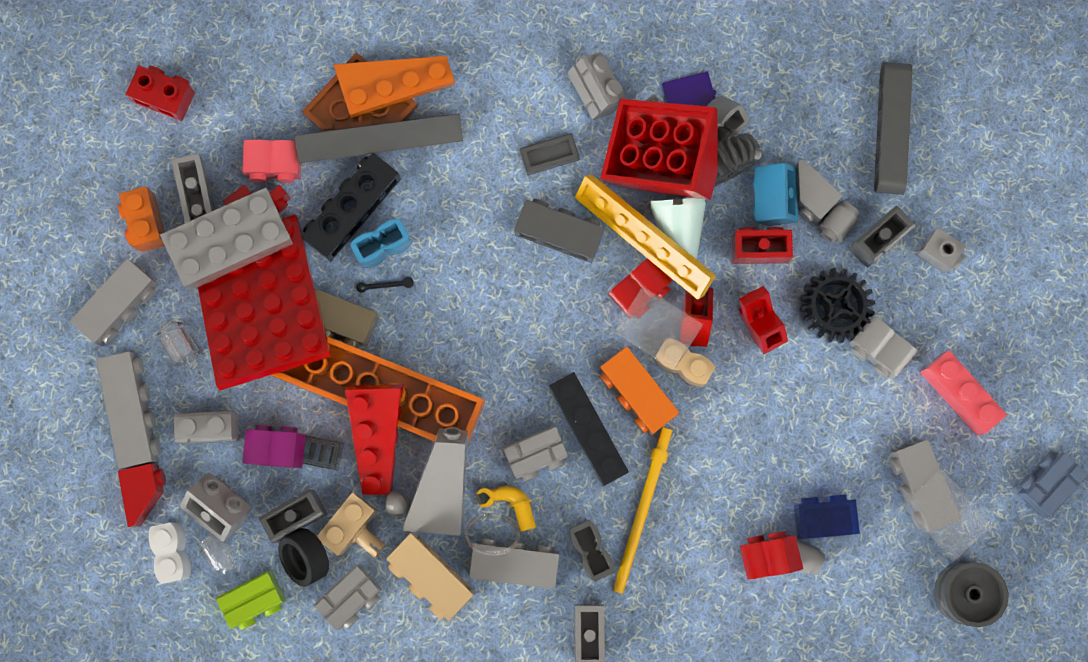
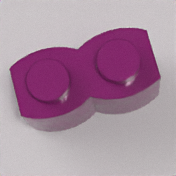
(274, 448)

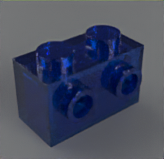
(826, 518)

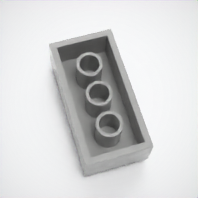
(226, 239)

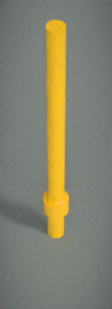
(658, 456)

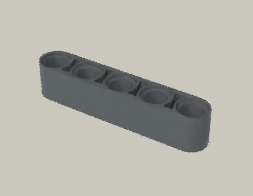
(893, 128)

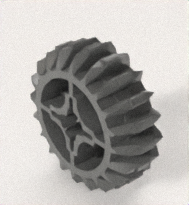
(736, 156)

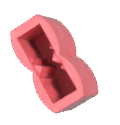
(271, 160)

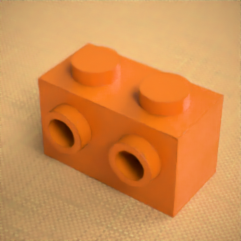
(142, 219)

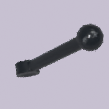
(407, 282)

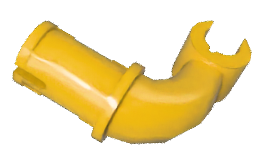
(517, 499)

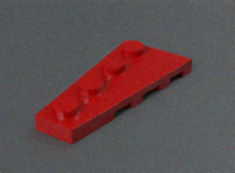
(374, 426)

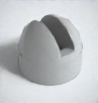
(397, 503)

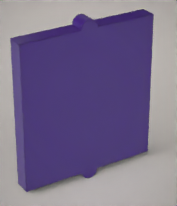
(690, 90)

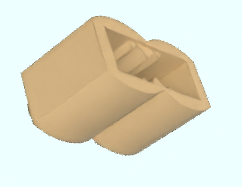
(692, 369)

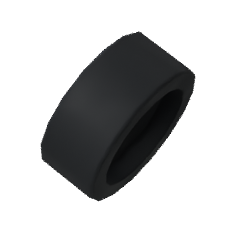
(303, 557)

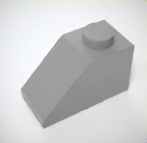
(815, 193)

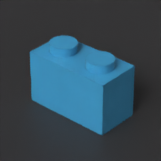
(775, 194)

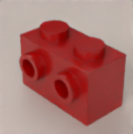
(159, 92)
(762, 246)

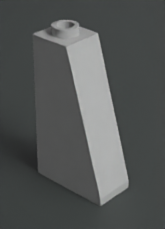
(441, 489)

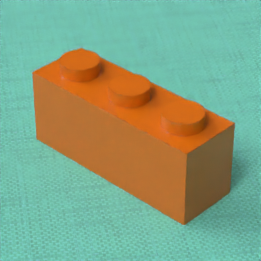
(637, 391)

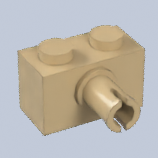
(350, 526)

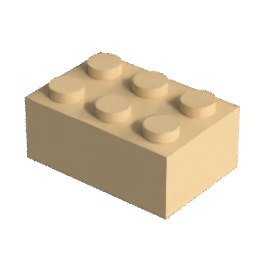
(430, 577)

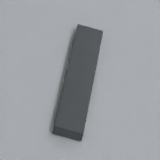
(378, 138)

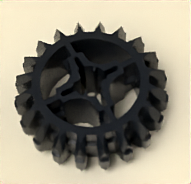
(825, 299)

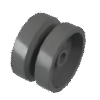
(988, 597)

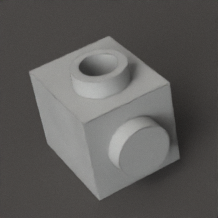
(942, 251)

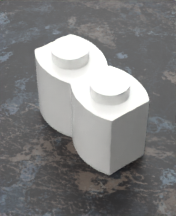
(168, 545)

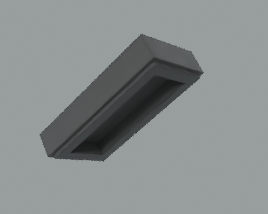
(549, 154)

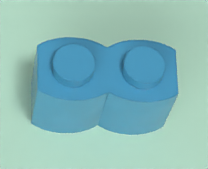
(386, 241)

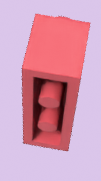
(963, 393)

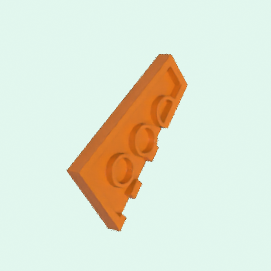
(388, 82)

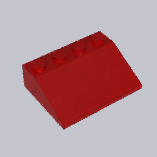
(663, 148)

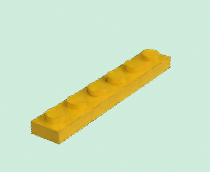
(645, 236)

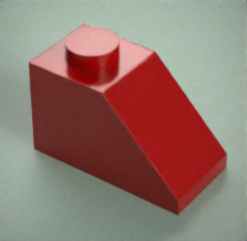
(702, 311)
(140, 491)

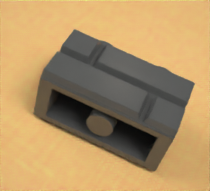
(882, 236)
(293, 515)

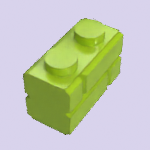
(251, 600)

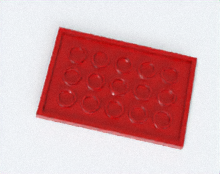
(264, 316)

